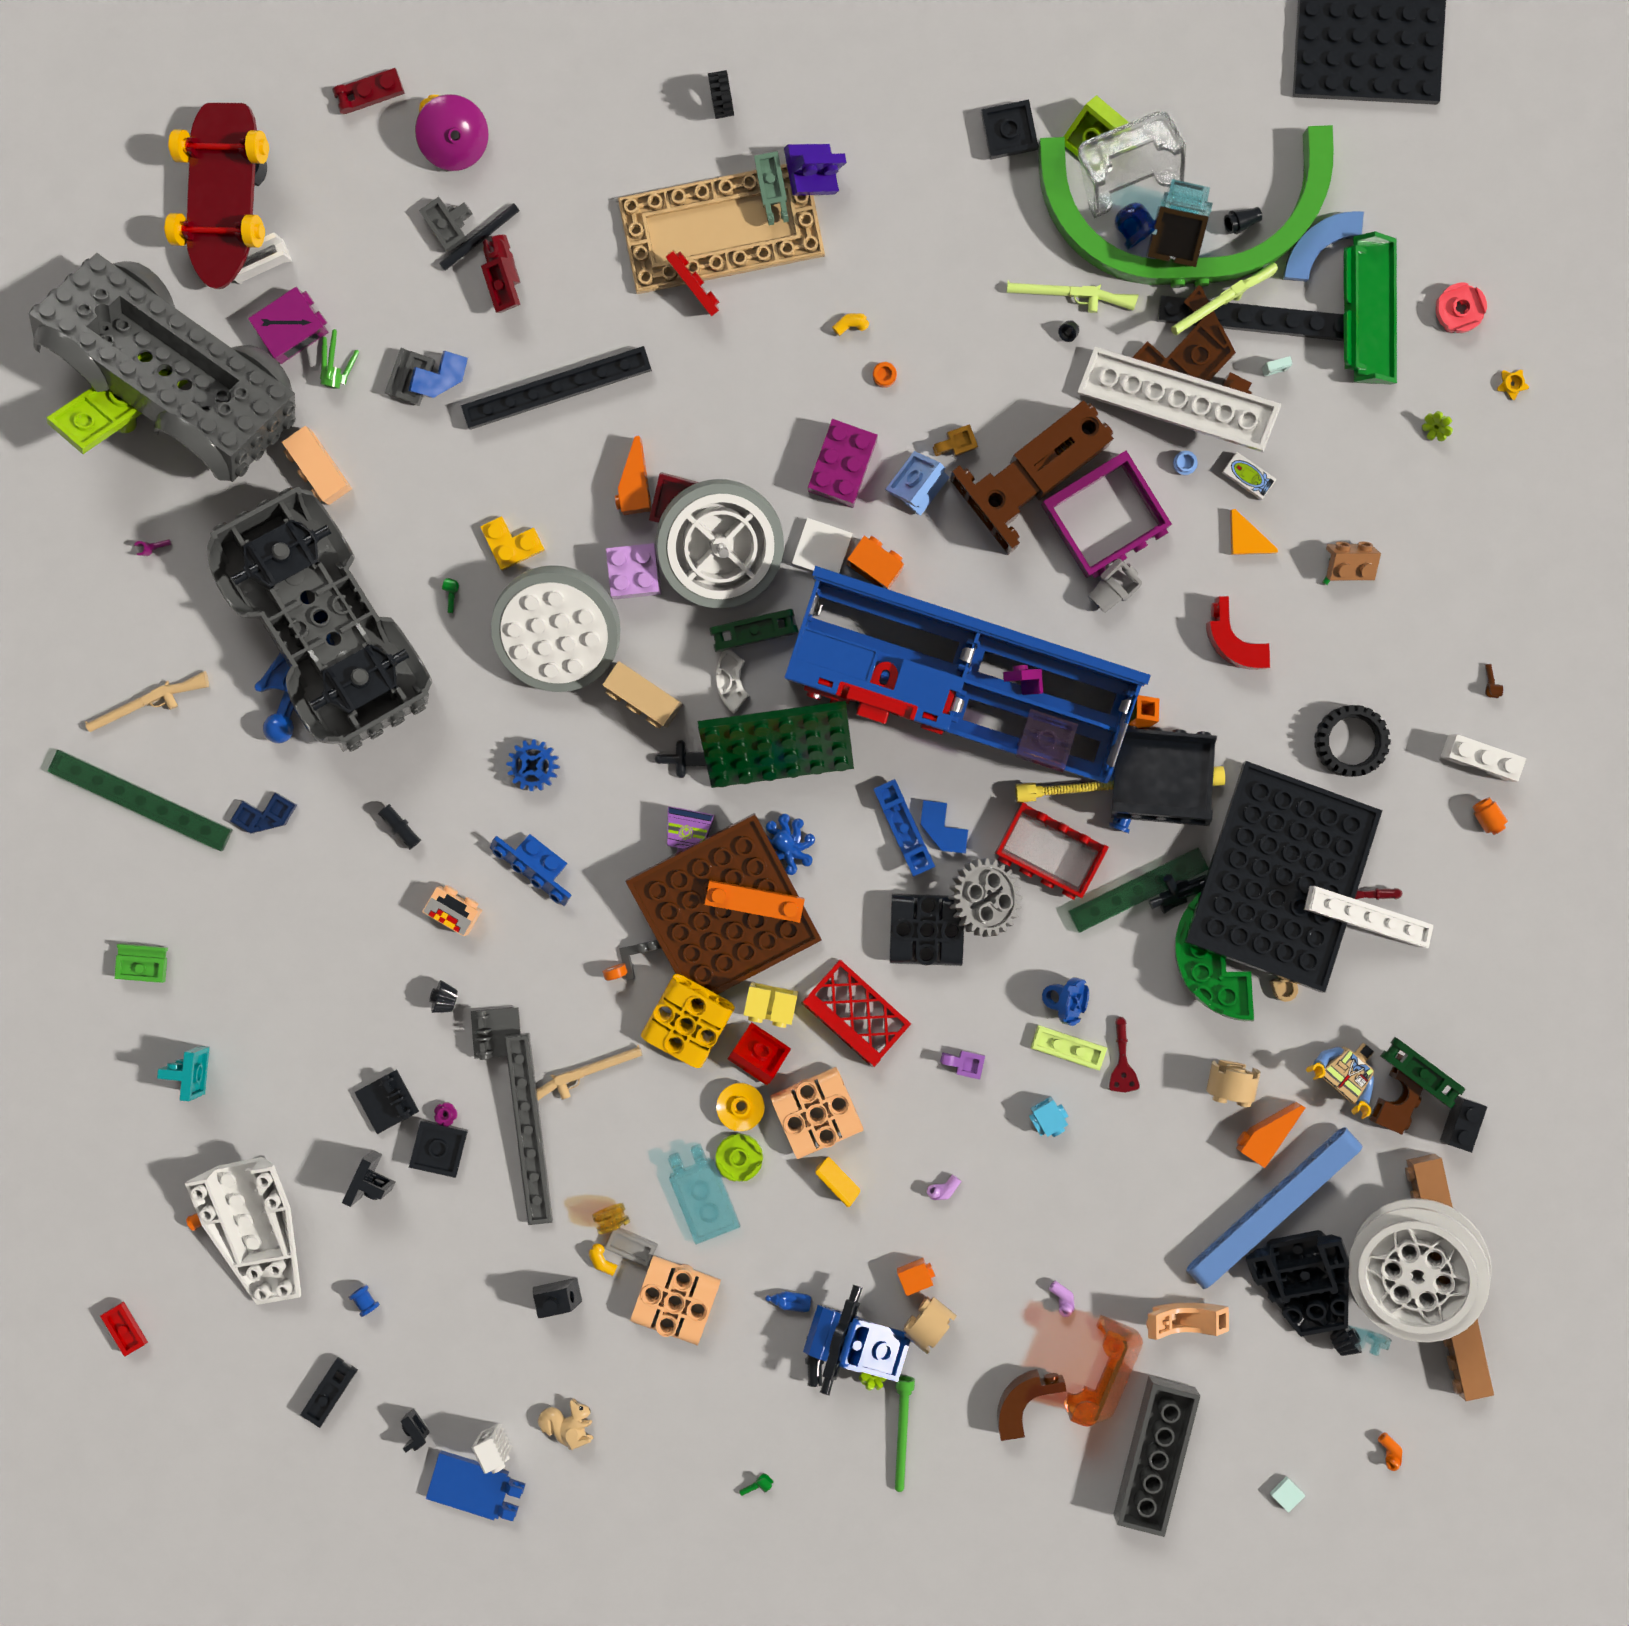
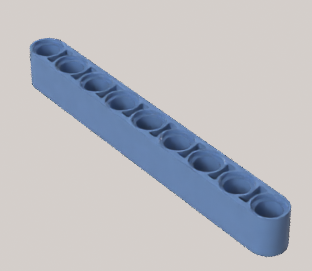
(1274, 1208)

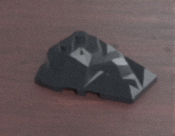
(1306, 1280)

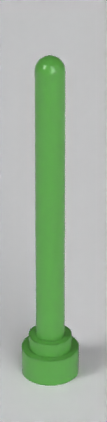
(904, 1388)

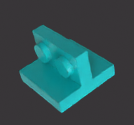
(190, 1071)

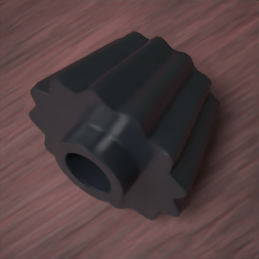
(443, 998)
(1346, 1341)

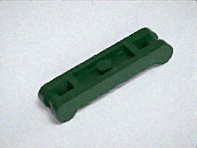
(754, 630)
(1423, 1072)

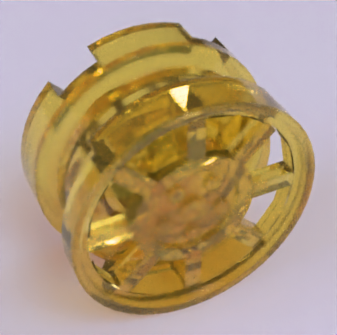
(610, 1218)

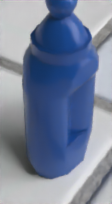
(791, 1301)

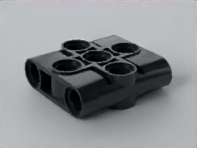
(901, 945)

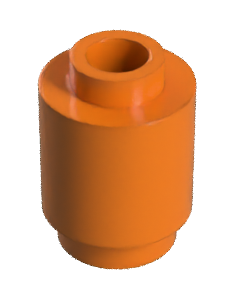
(1490, 816)

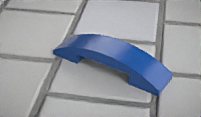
(904, 827)

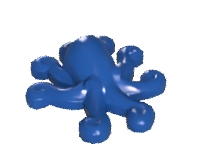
(789, 845)

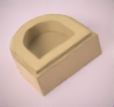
(1284, 989)

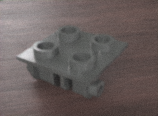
(490, 1030)

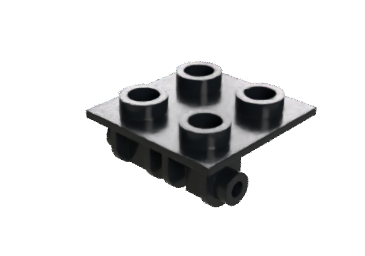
(387, 1101)

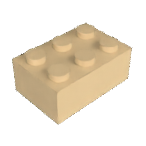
(641, 696)

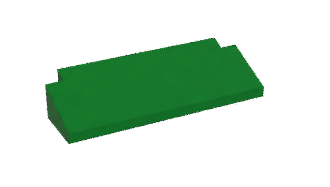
(1371, 308)

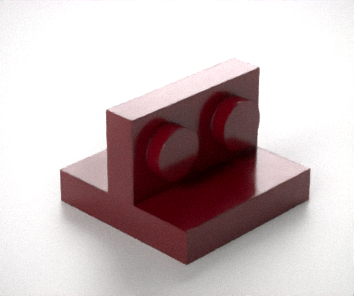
(667, 489)

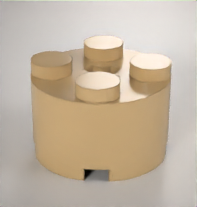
(1232, 1082)
(929, 1324)

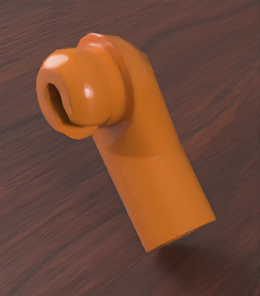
(1393, 1452)

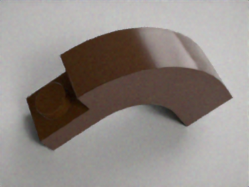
(1018, 1395)

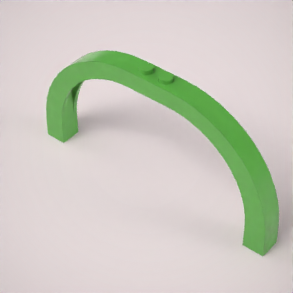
(1317, 174)

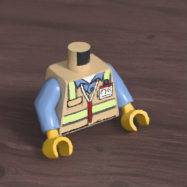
(1347, 1074)

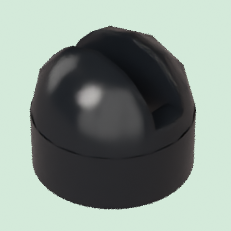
(1064, 327)

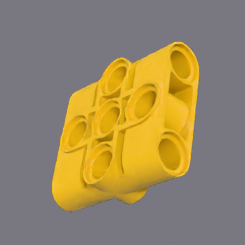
(695, 1042)

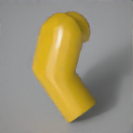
(851, 320)
(599, 1262)

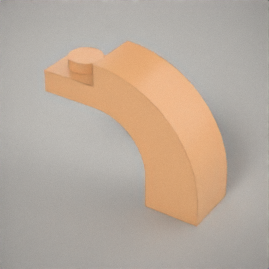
(1187, 1317)

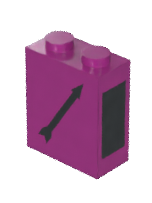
(289, 324)

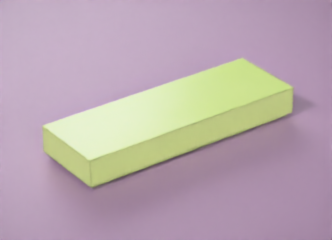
(1068, 1047)

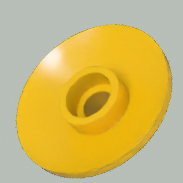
(732, 1116)

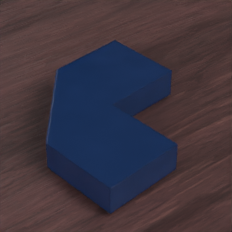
(254, 820)

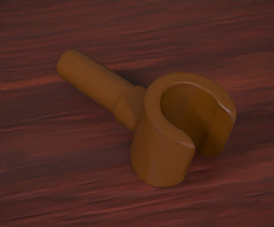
(1492, 690)

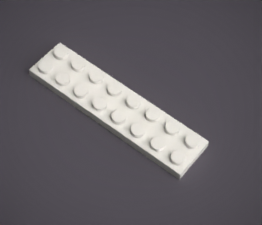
(1179, 399)

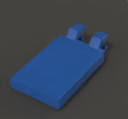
(464, 1486)

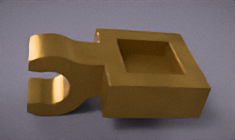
(959, 441)

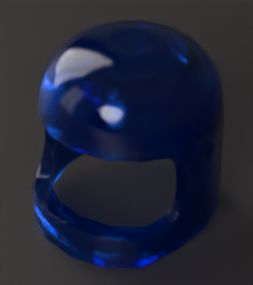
(1134, 223)

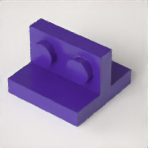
(813, 168)

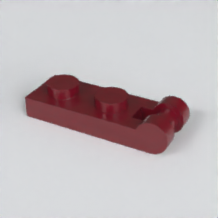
(369, 91)

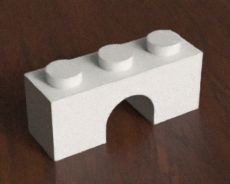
(1484, 757)

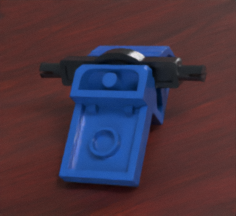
(854, 1343)

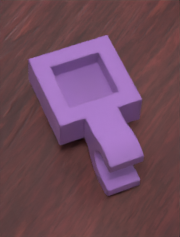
(967, 1063)

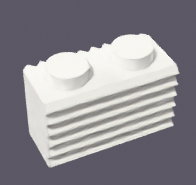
(492, 1449)

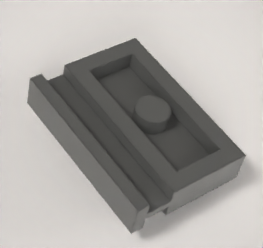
(402, 373)

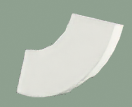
(729, 680)

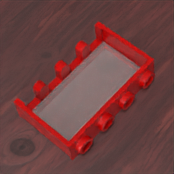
(1051, 851)

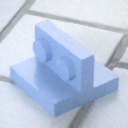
(918, 482)

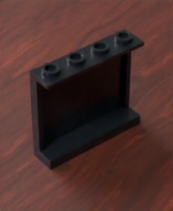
(1164, 776)

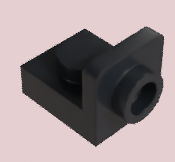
(414, 1427)

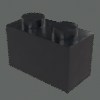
(1463, 1124)

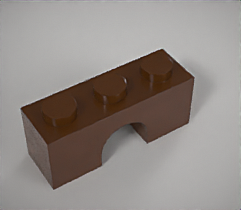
(1397, 1114)

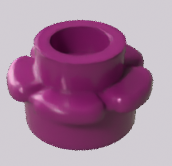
(451, 1114)

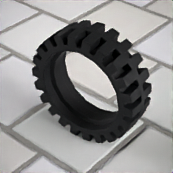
(1381, 740)

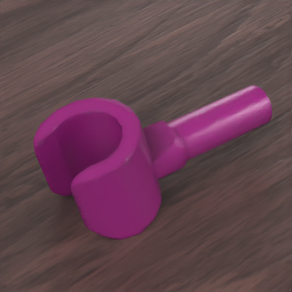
(149, 547)

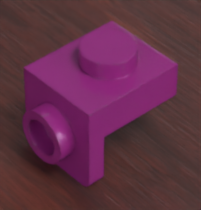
(1030, 679)

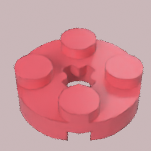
(1466, 295)

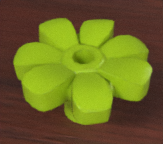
(1437, 426)
(871, 1381)

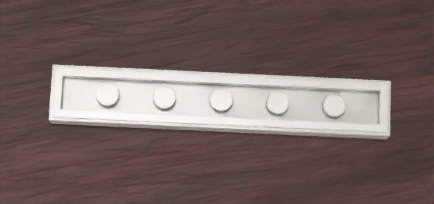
(1368, 917)

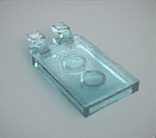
(702, 1196)

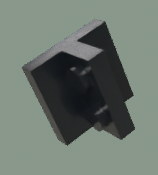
(368, 1182)

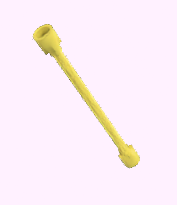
(1029, 791)

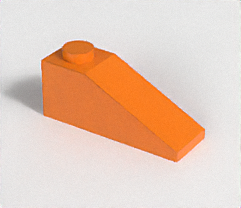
(633, 486)
(1266, 1136)

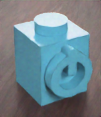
(1049, 1118)

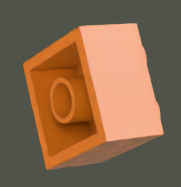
(875, 563)

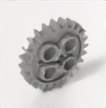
(995, 917)

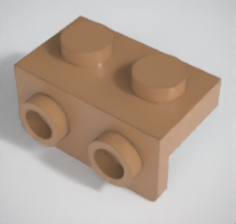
(1352, 561)

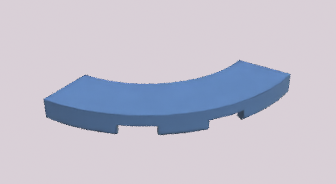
(1317, 238)

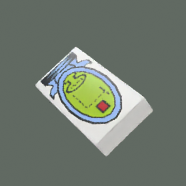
(1249, 476)

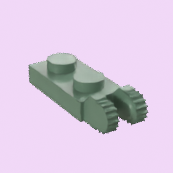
(771, 184)

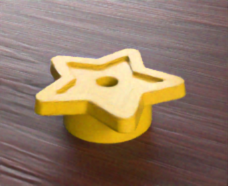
(1506, 386)

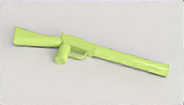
(1091, 292)
(1233, 293)

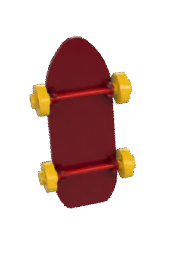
(220, 190)

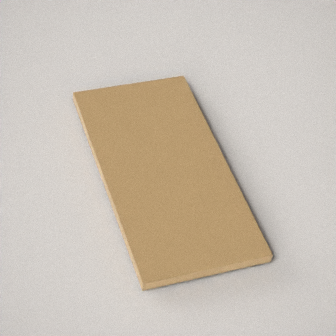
(717, 229)

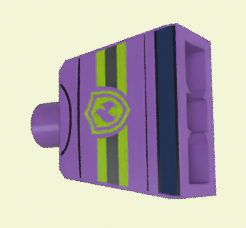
(687, 827)

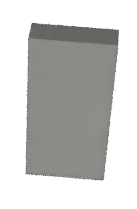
(631, 1246)

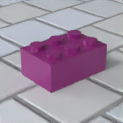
(842, 463)

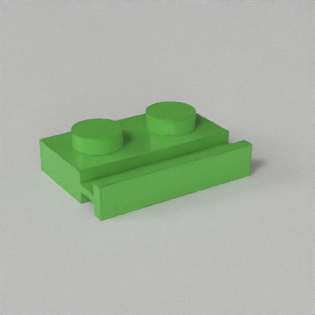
(141, 963)

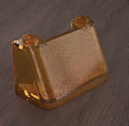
(1098, 1405)

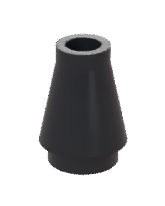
(1239, 220)

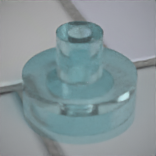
(1377, 1342)

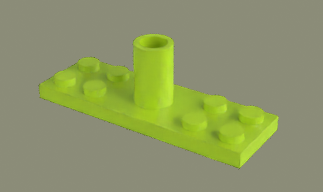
(97, 415)

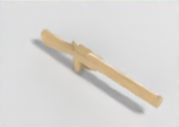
(166, 692)
(561, 1080)

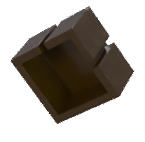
(1177, 235)

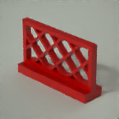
(841, 1028)

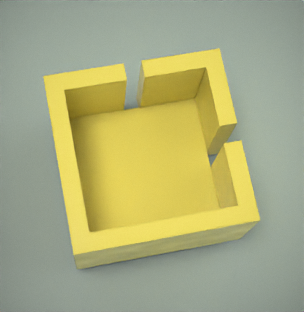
(770, 1004)

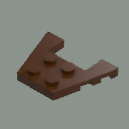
(1201, 351)

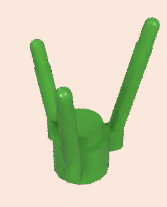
(331, 375)

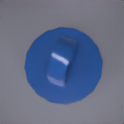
(1071, 1002)

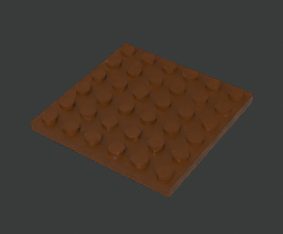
(716, 943)

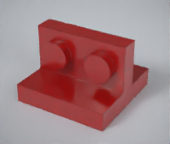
(759, 1054)

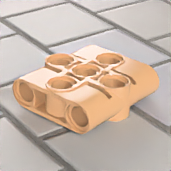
(801, 1137)
(693, 1322)

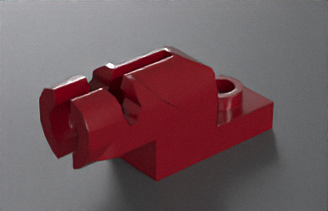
(500, 273)

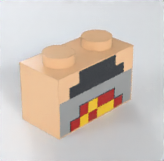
(452, 910)

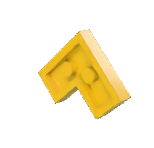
(508, 549)

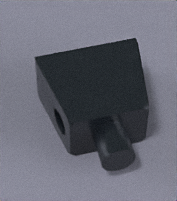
(555, 1297)

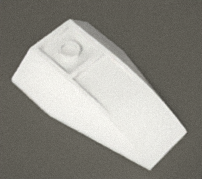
(250, 1225)

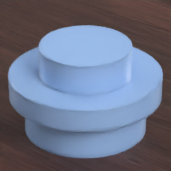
(1185, 462)

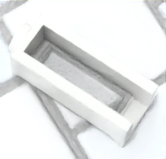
(269, 255)

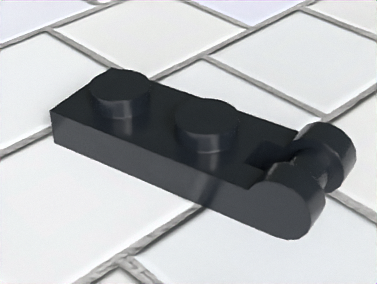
(328, 1393)

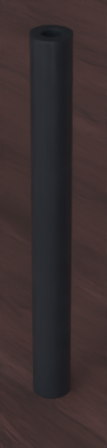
(479, 236)

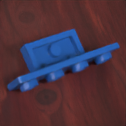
(535, 863)

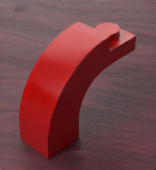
(1229, 646)

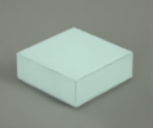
(1277, 366)
(1287, 1494)

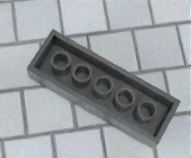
(1156, 1456)

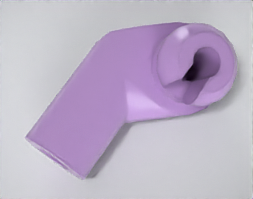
(943, 1191)
(1066, 1298)

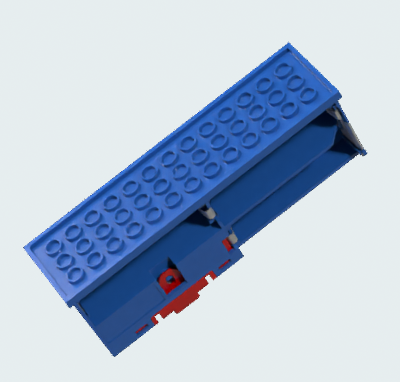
(936, 692)

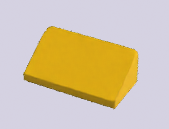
(837, 1181)

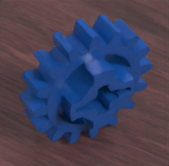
(540, 773)

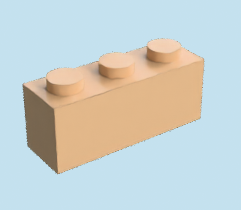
(316, 465)

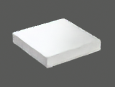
(822, 547)

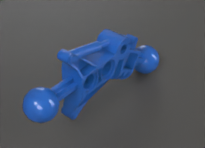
(278, 726)

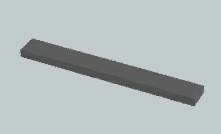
(528, 1128)

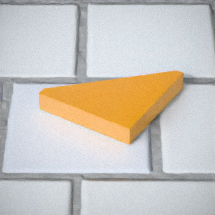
(1246, 538)

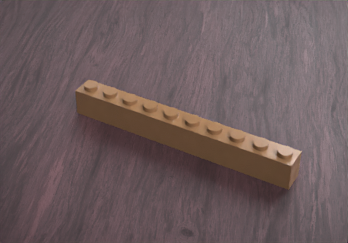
(1466, 1349)

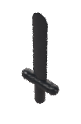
(681, 759)

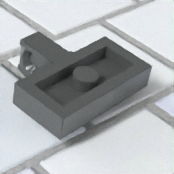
(446, 222)

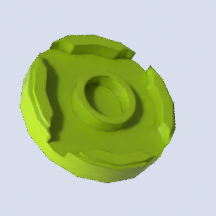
(739, 1157)

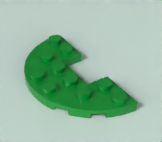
(1207, 978)

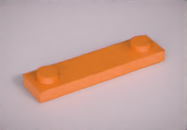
(754, 901)

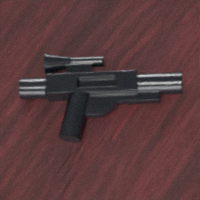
(1177, 892)

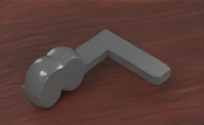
(625, 953)

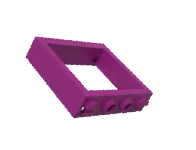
(1145, 493)

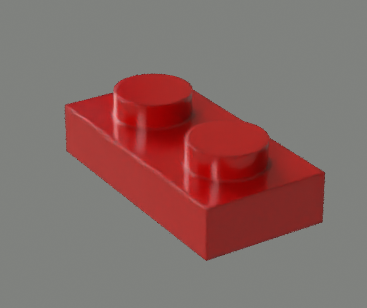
(124, 1329)

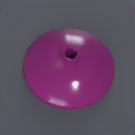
(436, 124)

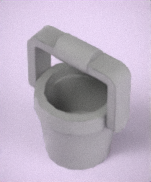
(1109, 591)

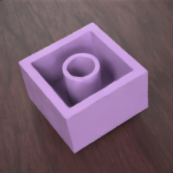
(633, 571)

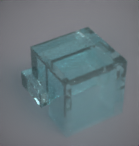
(1187, 198)

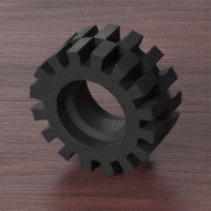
(721, 94)

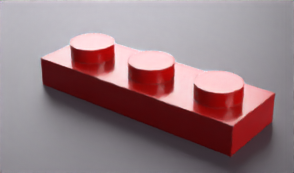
(693, 281)

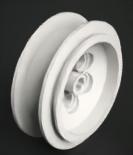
(1428, 1228)

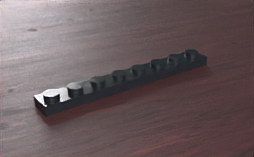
(1261, 319)
(556, 388)

